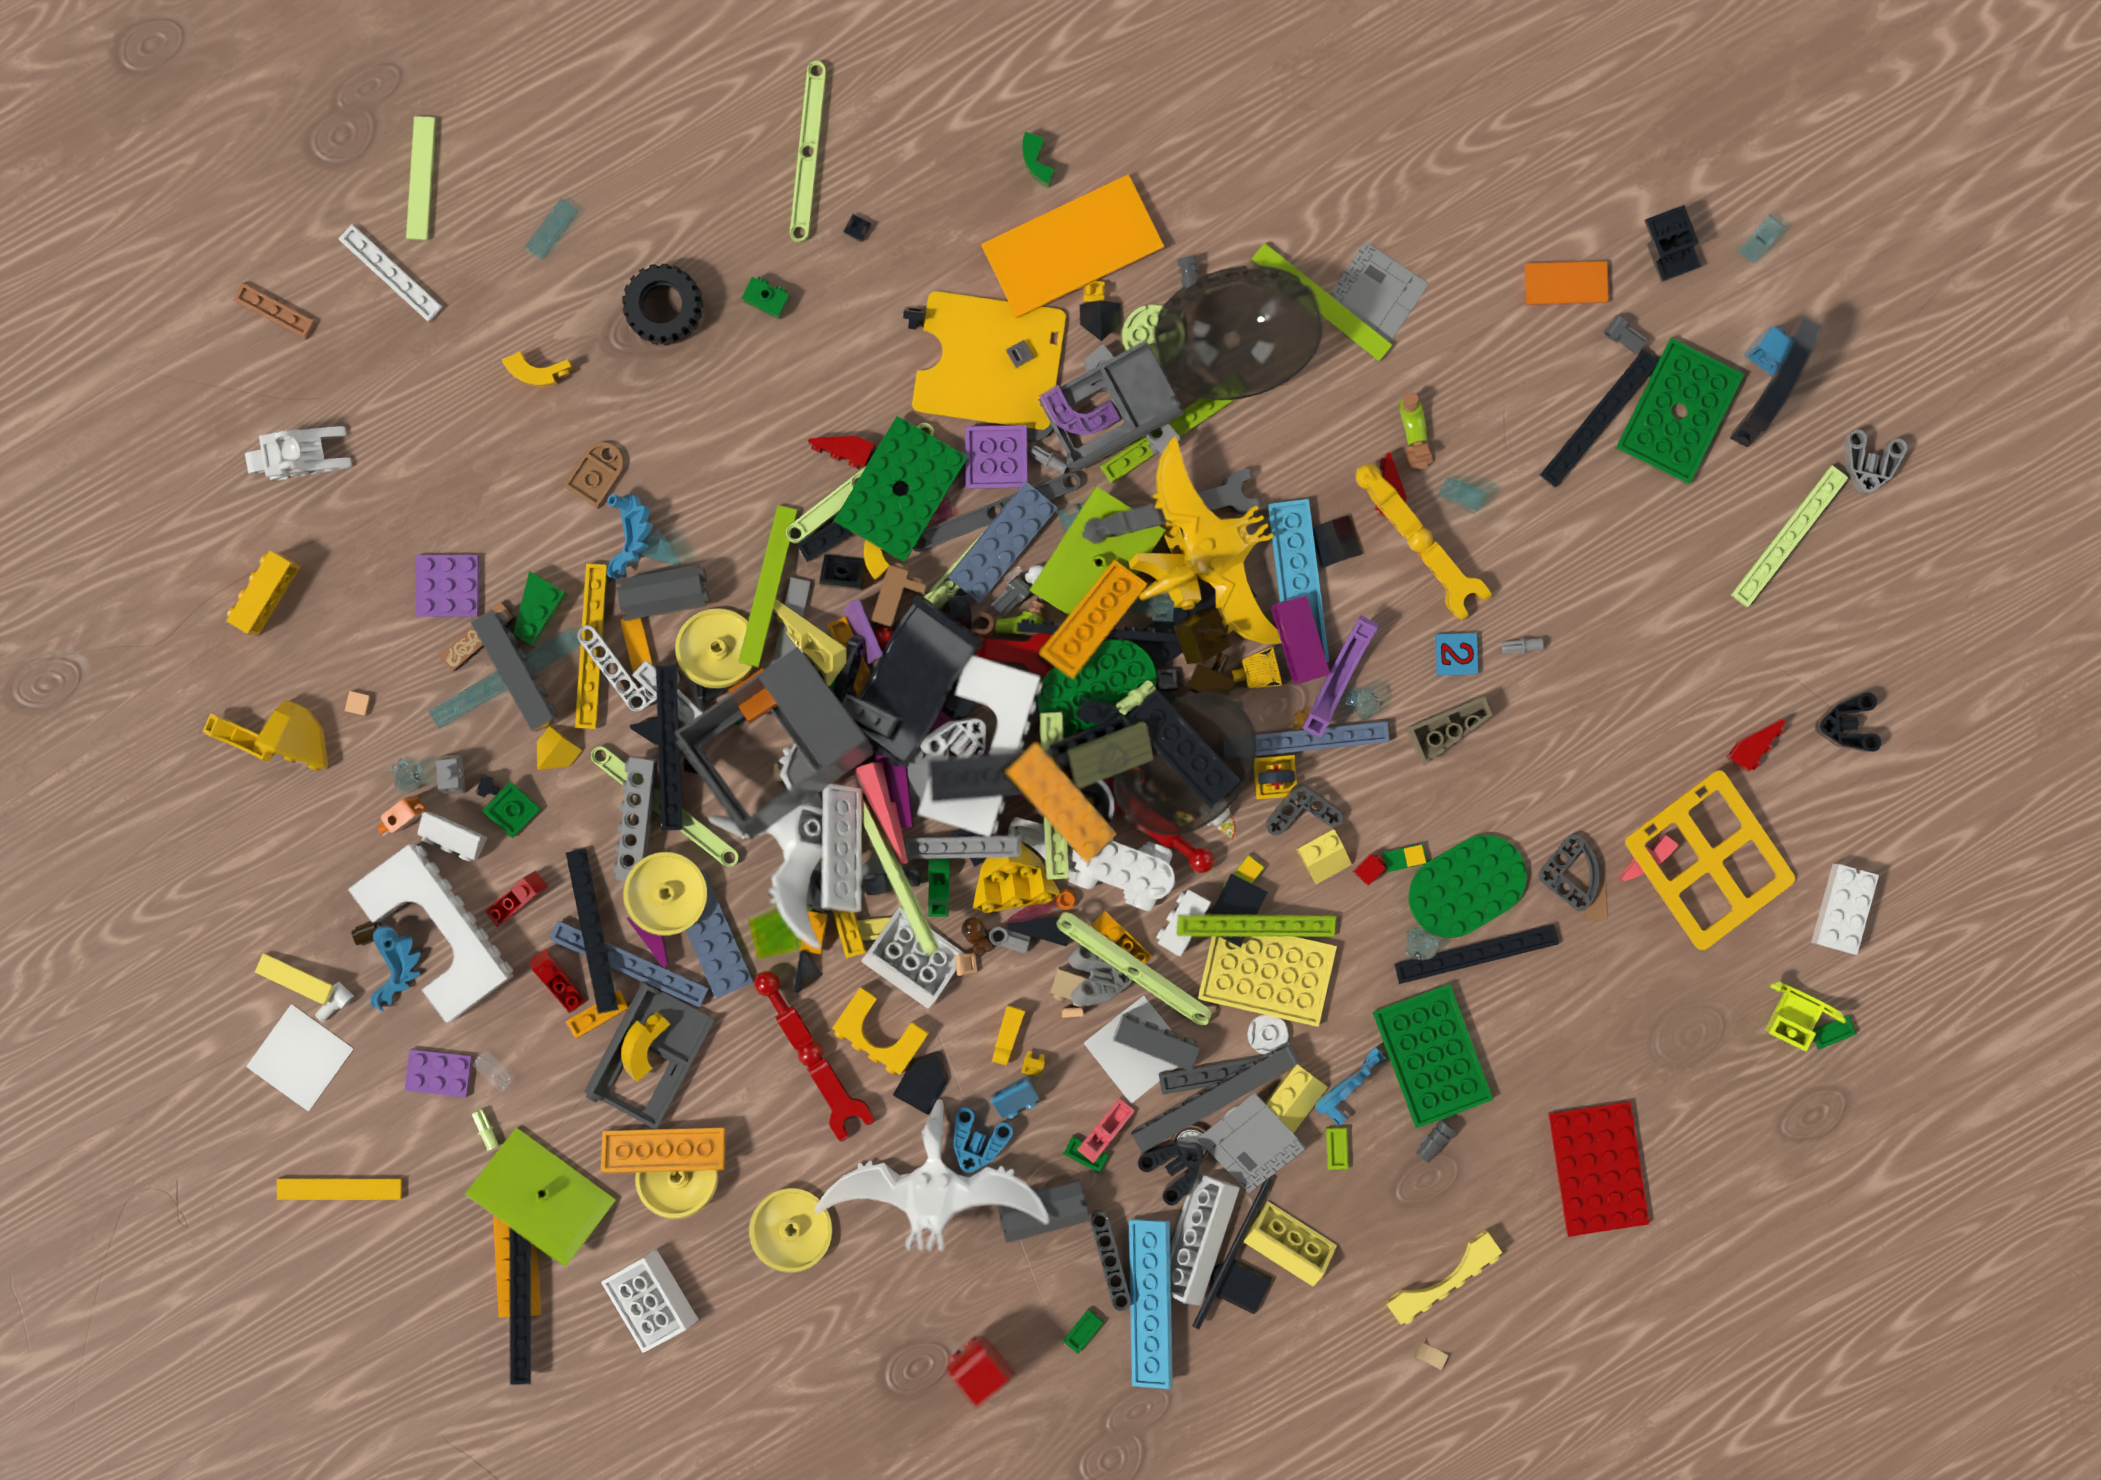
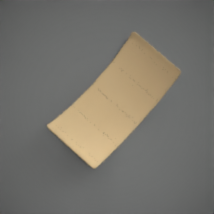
(1431, 1355)

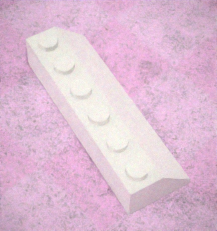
(1199, 1237)

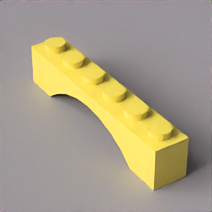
(1479, 1252)

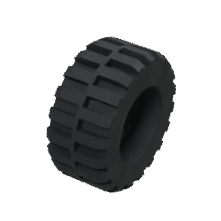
(646, 282)

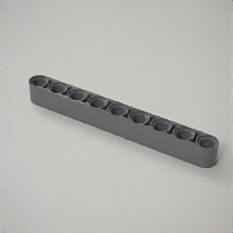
(1215, 1096)

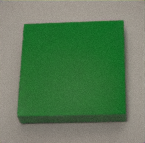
(511, 809)

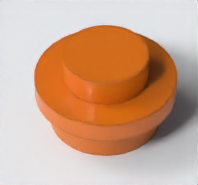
(1066, 899)

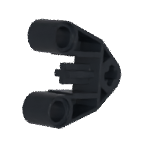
(1850, 741)
(1165, 1152)

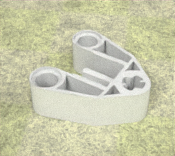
(948, 733)

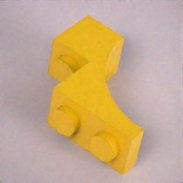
(235, 735)

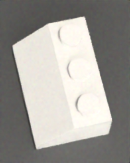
(451, 836)
(1188, 904)

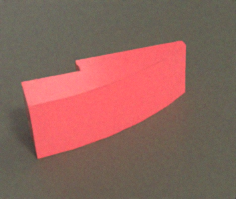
(1660, 851)
(1106, 1130)

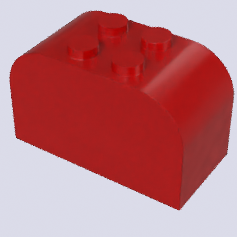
(979, 1370)

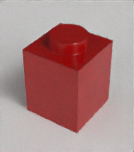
(1369, 868)

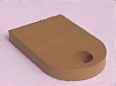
(594, 475)

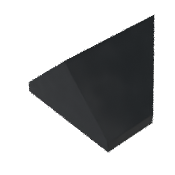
(1100, 317)

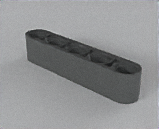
(1110, 1270)

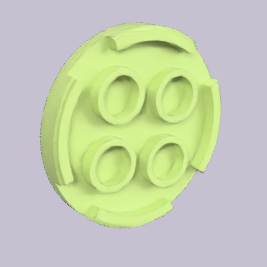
(1140, 327)

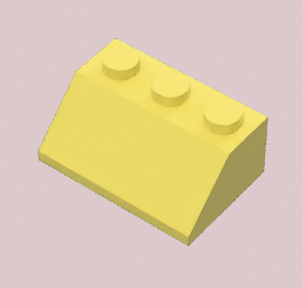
(1295, 1096)

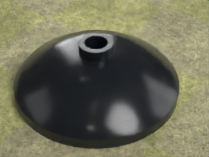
(1102, 798)

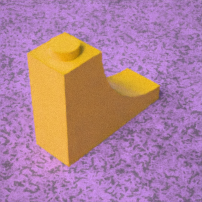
(1160, 565)

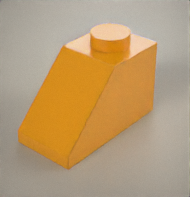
(818, 923)

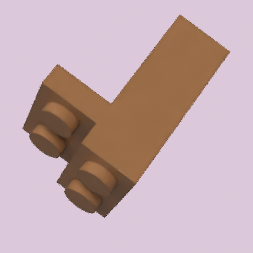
(892, 594)

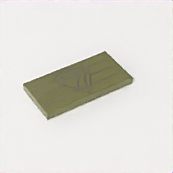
(1110, 755)

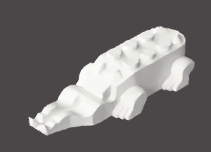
(1141, 873)

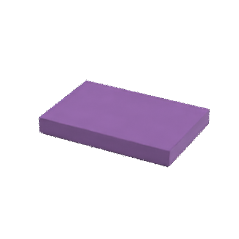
(861, 628)

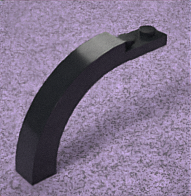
(1781, 384)

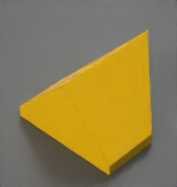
(555, 750)

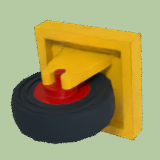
(1274, 776)

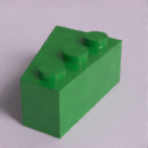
(537, 608)

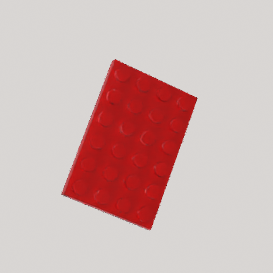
(1598, 1168)

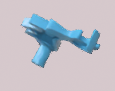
(635, 531)
(400, 962)
(1328, 1101)

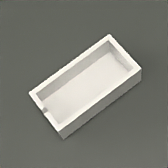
(1844, 909)

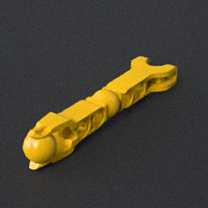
(1421, 541)

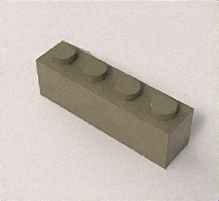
(1441, 731)

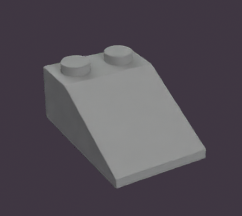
(919, 773)

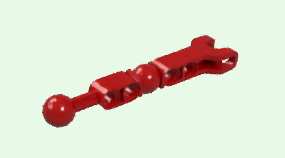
(996, 649)
(1200, 859)
(811, 1055)

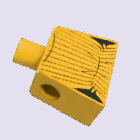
(1259, 670)

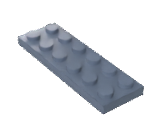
(1002, 542)
(718, 948)

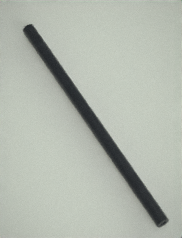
(1232, 1253)

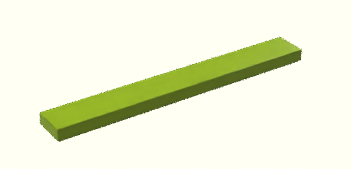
(1329, 307)
(1140, 452)
(767, 587)
(1256, 925)

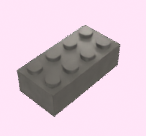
(1155, 1042)

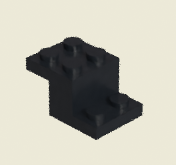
(1672, 243)

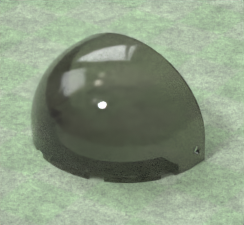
(1238, 332)

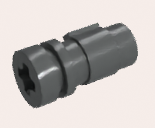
(1188, 270)
(1433, 1144)

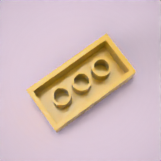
(262, 593)

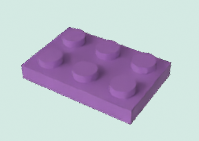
(438, 1073)

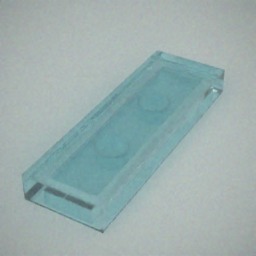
(551, 229)

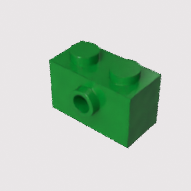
(765, 297)

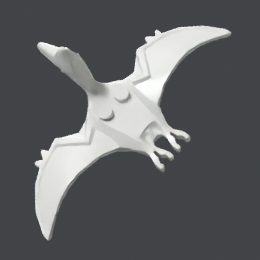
(802, 845)
(933, 1191)

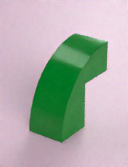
(1031, 150)
(938, 887)

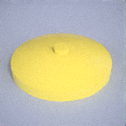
(711, 648)
(665, 893)
(676, 1193)
(788, 1231)

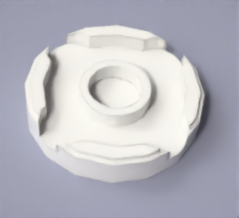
(1267, 1033)

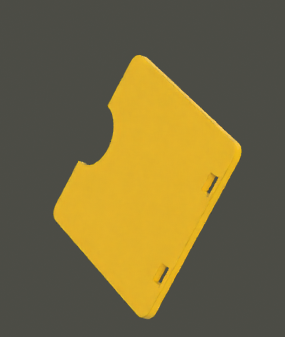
(975, 372)

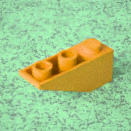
(1117, 934)

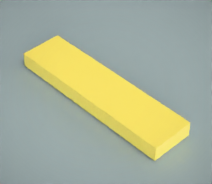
(294, 979)

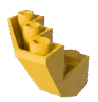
(295, 735)
(1013, 883)

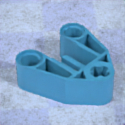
(994, 1145)

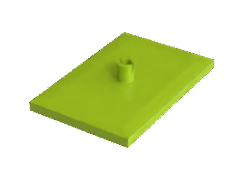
(1072, 565)
(552, 1223)

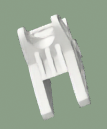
(295, 453)

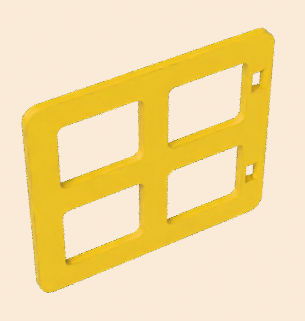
(1710, 860)

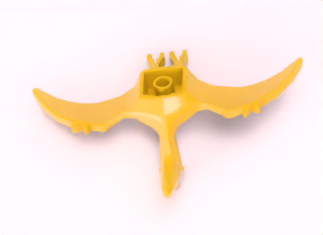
(1212, 550)

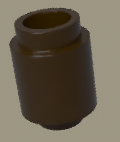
(364, 933)

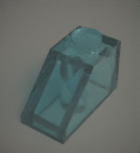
(1462, 494)
(659, 548)

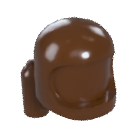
(975, 933)

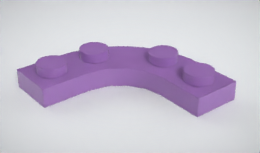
(1076, 422)

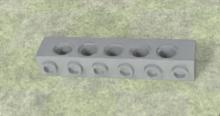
(1156, 445)
(648, 769)

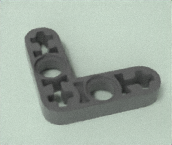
(1306, 803)

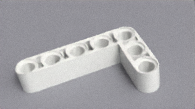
(621, 673)

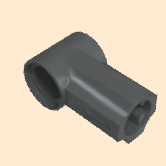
(1620, 331)
(1015, 593)

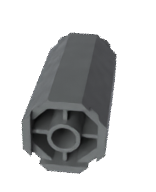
(663, 592)
(1062, 1203)

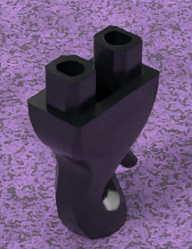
(880, 883)

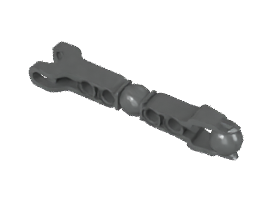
(1134, 520)

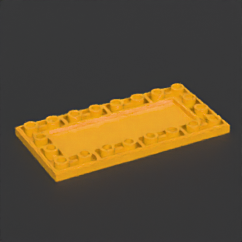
(1072, 246)

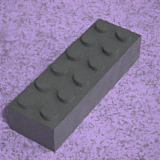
(514, 670)

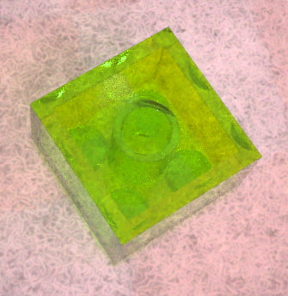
(772, 935)

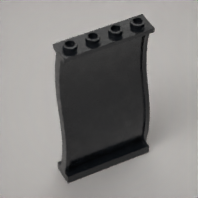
(916, 677)

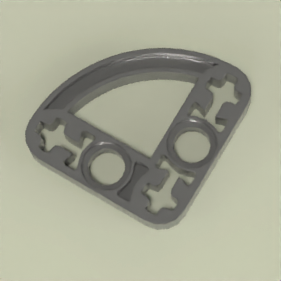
(1558, 878)

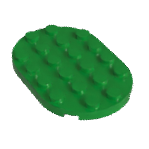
(1107, 675)
(1467, 886)

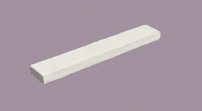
(390, 273)

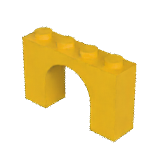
(851, 1027)

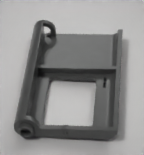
(676, 1044)

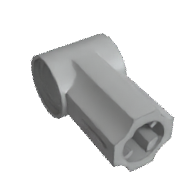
(1011, 939)

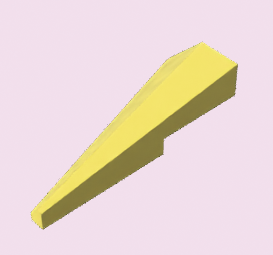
(817, 646)

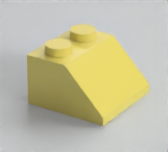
(1324, 856)

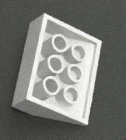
(903, 962)
(650, 1301)

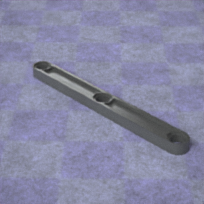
(980, 517)

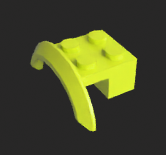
(1797, 1016)

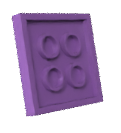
(996, 456)
(447, 585)

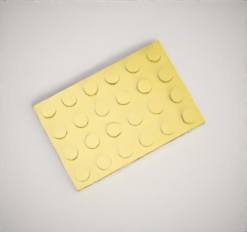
(1269, 976)

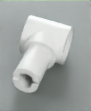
(339, 999)

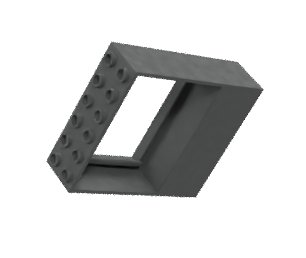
(809, 717)

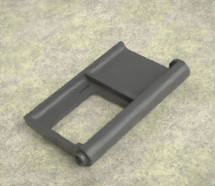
(1139, 393)

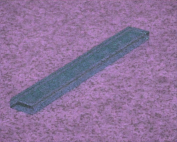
(494, 684)

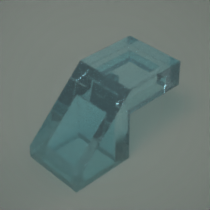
(1761, 239)
(1159, 605)

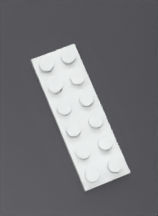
(841, 848)

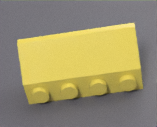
(1290, 1244)

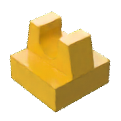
(1094, 292)
(1033, 1066)

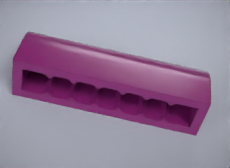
(1300, 640)
(898, 788)

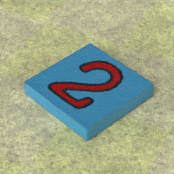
(1456, 654)

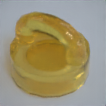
(1300, 718)

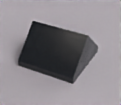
(1336, 541)
(842, 572)

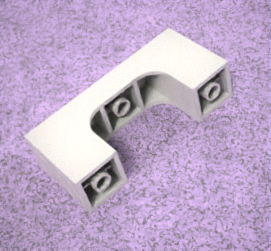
(1011, 698)
(476, 964)

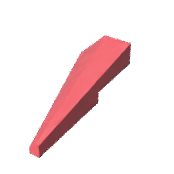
(874, 787)

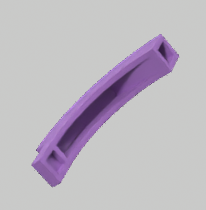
(1340, 673)

